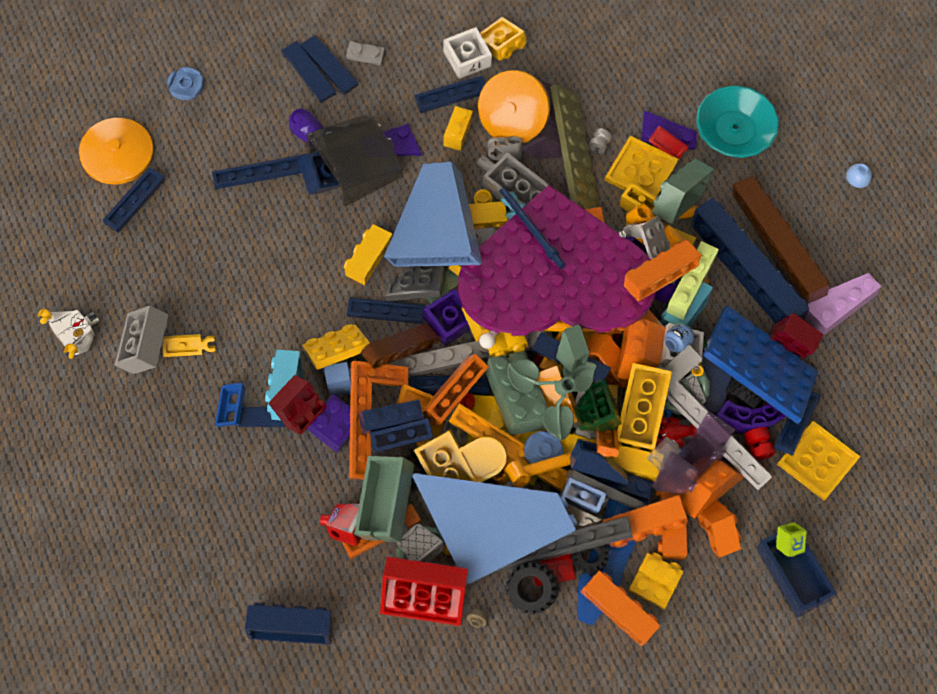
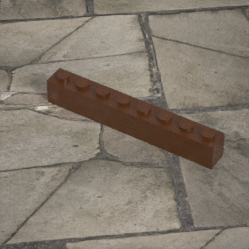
(780, 240)

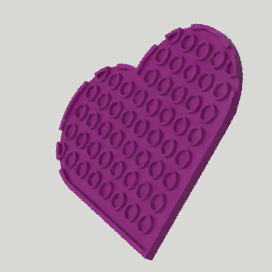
(527, 292)

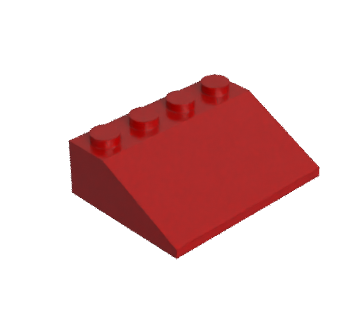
(423, 591)

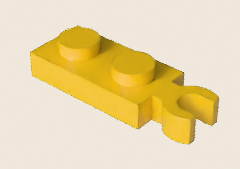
(186, 345)

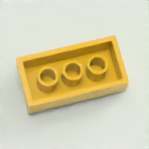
(644, 406)

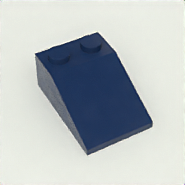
(317, 174)

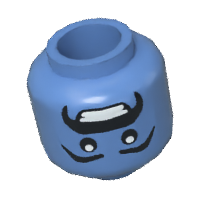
(679, 338)

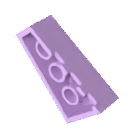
(841, 302)

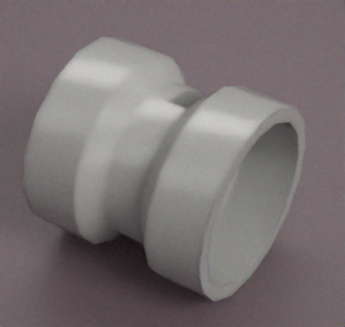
(600, 140)

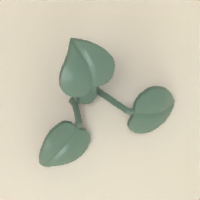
(556, 419)

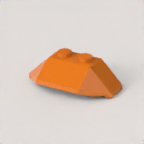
(641, 345)
(711, 486)

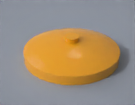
(514, 105)
(116, 151)

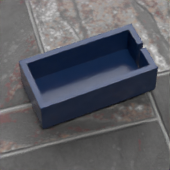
(797, 577)
(288, 624)

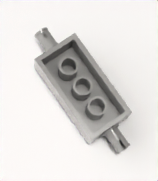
(511, 175)

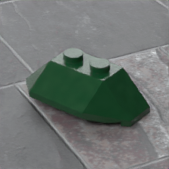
(597, 409)

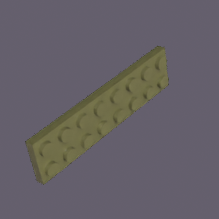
(574, 147)

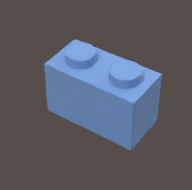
(338, 379)
(583, 495)

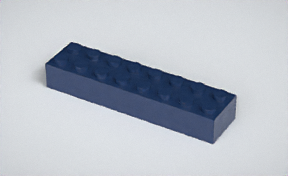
(747, 262)

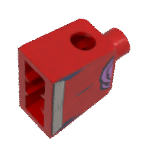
(342, 523)

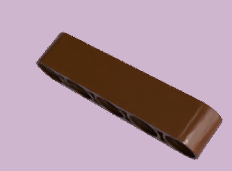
(400, 345)

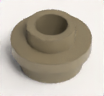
(477, 618)

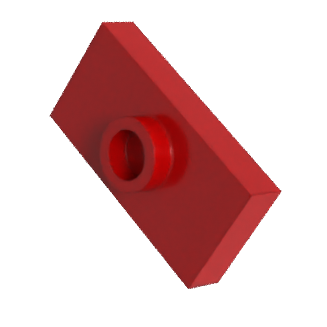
(667, 142)

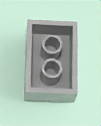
(141, 340)

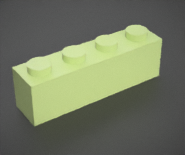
(692, 282)

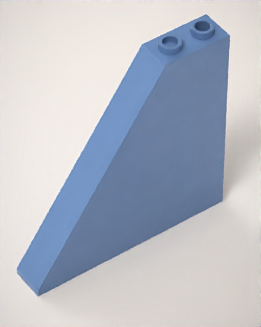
(435, 222)
(492, 523)

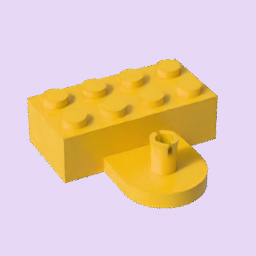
(471, 462)

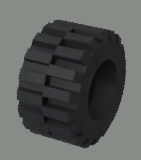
(516, 593)

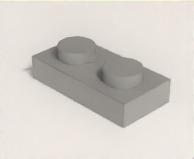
(365, 53)

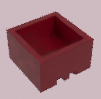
(796, 335)
(297, 404)

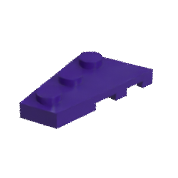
(652, 121)
(403, 141)

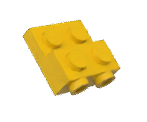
(503, 38)
(656, 580)

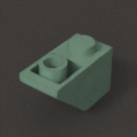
(573, 349)

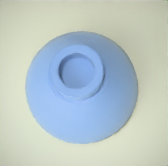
(859, 175)

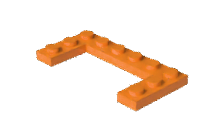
(361, 400)

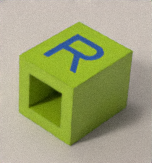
(791, 539)

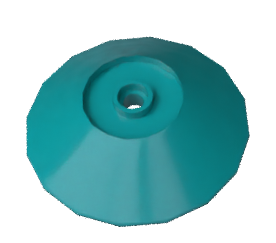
(741, 107)

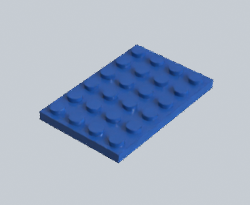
(761, 364)

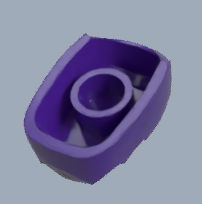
(303, 122)

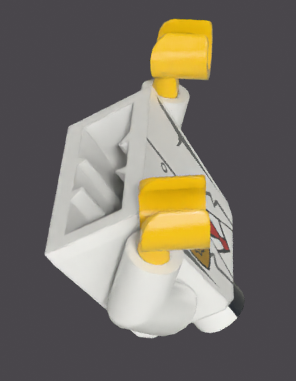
(71, 329)

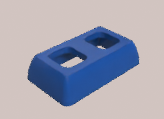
(225, 406)

